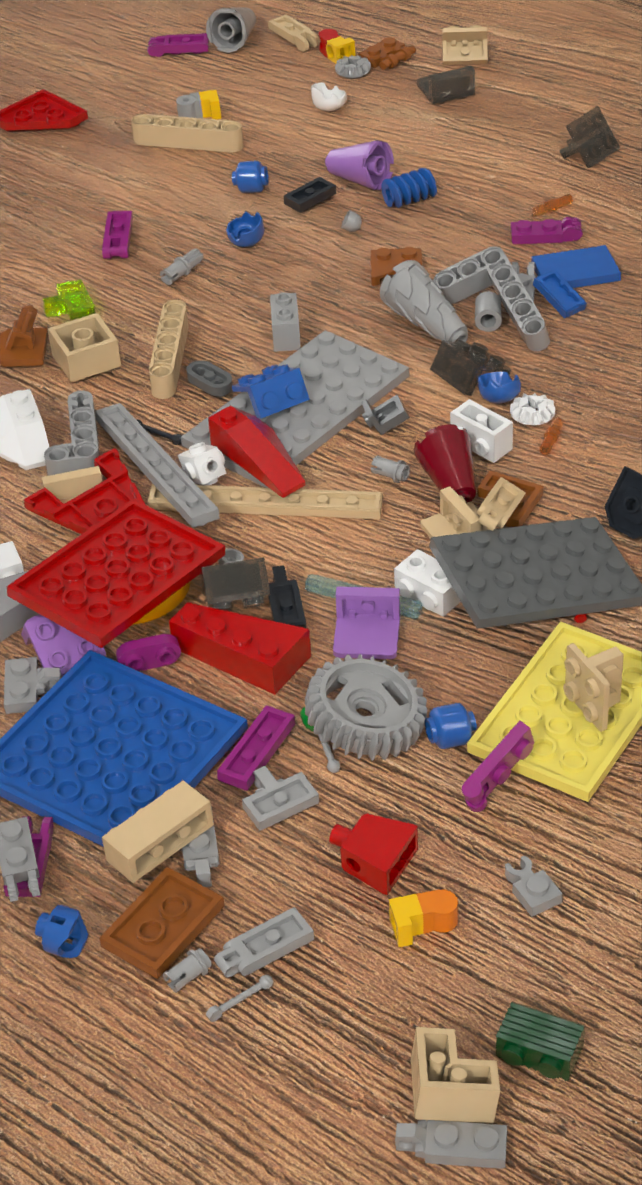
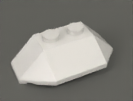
(22, 430)

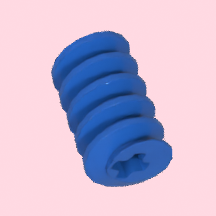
(409, 187)

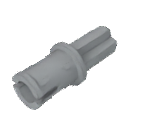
(181, 266)

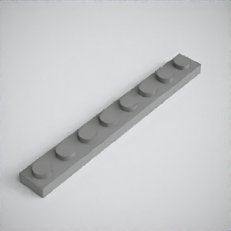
(157, 465)

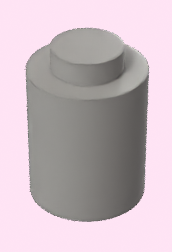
(488, 311)

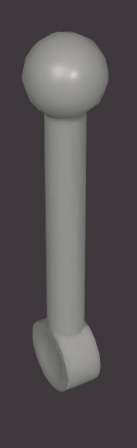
(215, 1012)

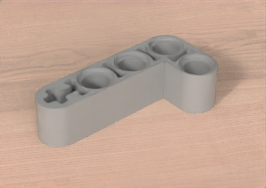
(84, 437)

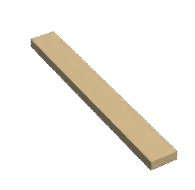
(299, 503)

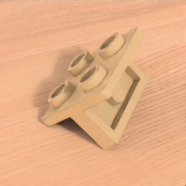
(464, 45)
(454, 516)
(594, 682)

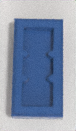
(559, 293)

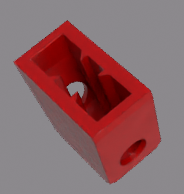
(376, 849)

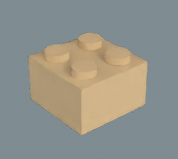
(84, 347)

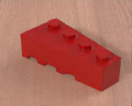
(242, 645)

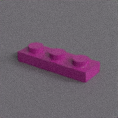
(256, 747)

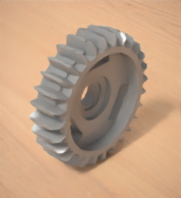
(388, 694)

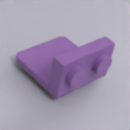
(367, 622)
(55, 644)

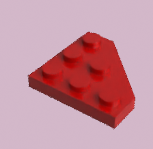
(41, 111)

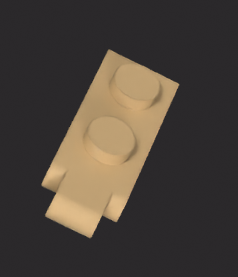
(499, 504)

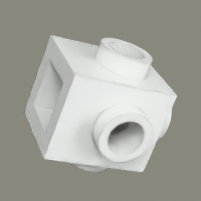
(203, 463)

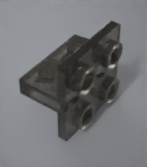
(590, 138)

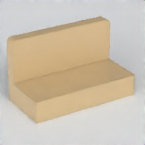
(73, 483)

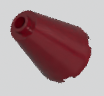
(448, 459)

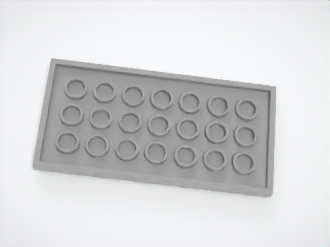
(337, 381)

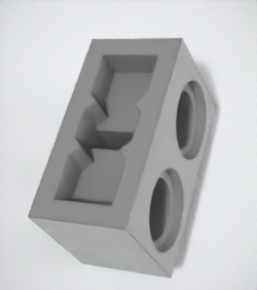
(285, 322)

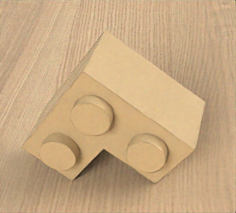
(451, 1086)

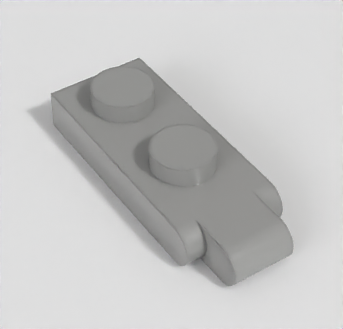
(264, 944)

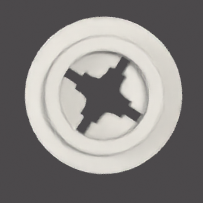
(523, 410)

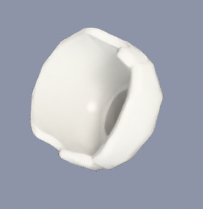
(327, 99)

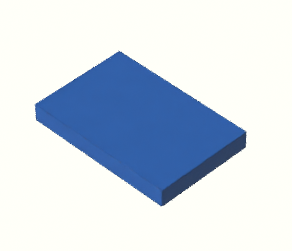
(580, 266)

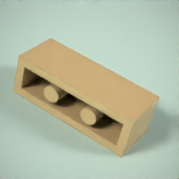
(157, 831)

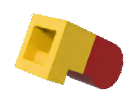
(335, 46)

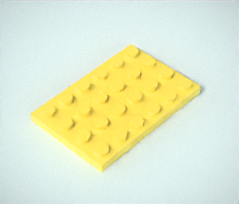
(567, 748)

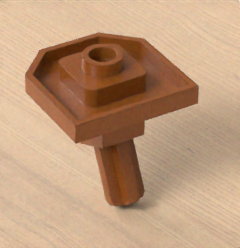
(23, 343)

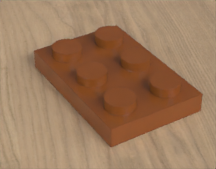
(162, 922)

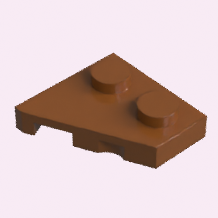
(385, 259)

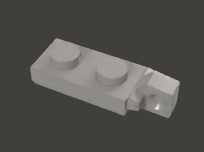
(202, 855)
(454, 1142)

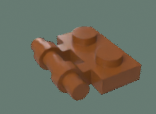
(387, 53)

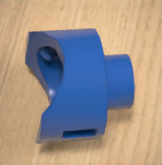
(59, 926)

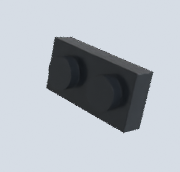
(309, 194)

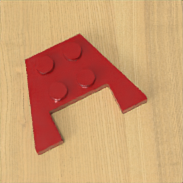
(92, 505)

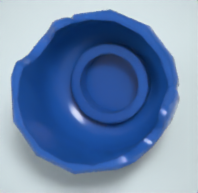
(246, 230)
(498, 387)

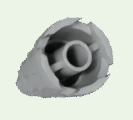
(422, 302)

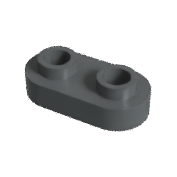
(209, 378)

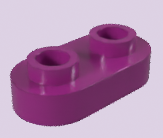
(149, 652)

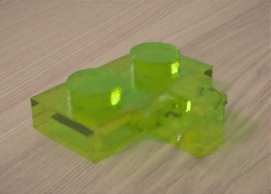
(71, 299)

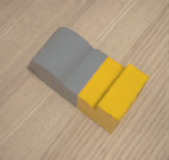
(199, 105)

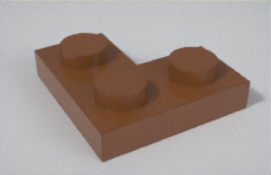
(533, 495)

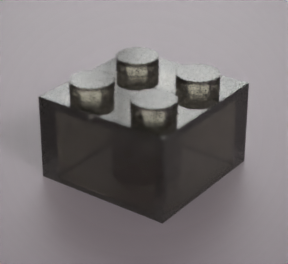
(235, 584)

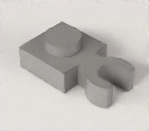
(533, 890)

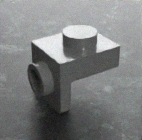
(386, 415)

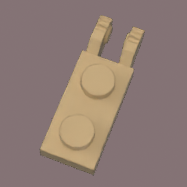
(294, 32)

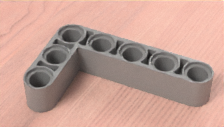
(495, 269)

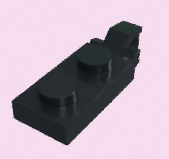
(285, 599)

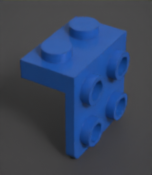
(274, 389)

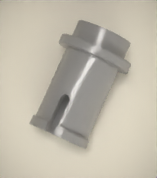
(396, 470)
(188, 969)

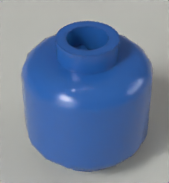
(250, 177)
(450, 726)

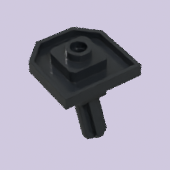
(625, 504)

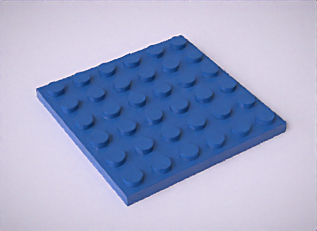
(110, 746)

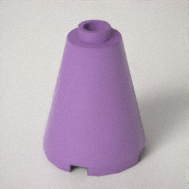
(362, 163)

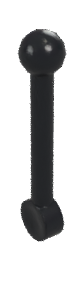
(176, 438)

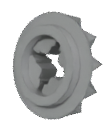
(352, 66)

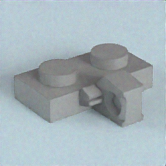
(25, 682)
(278, 798)

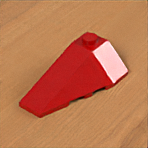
(255, 449)

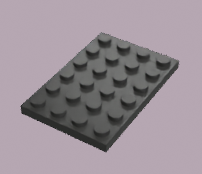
(536, 572)

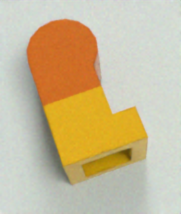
(422, 914)

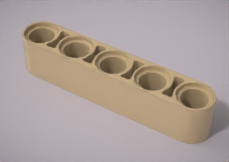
(187, 133)
(168, 349)

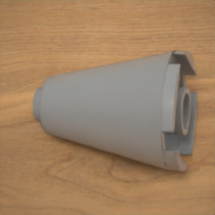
(230, 27)

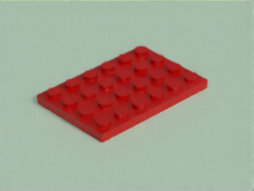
(116, 572)

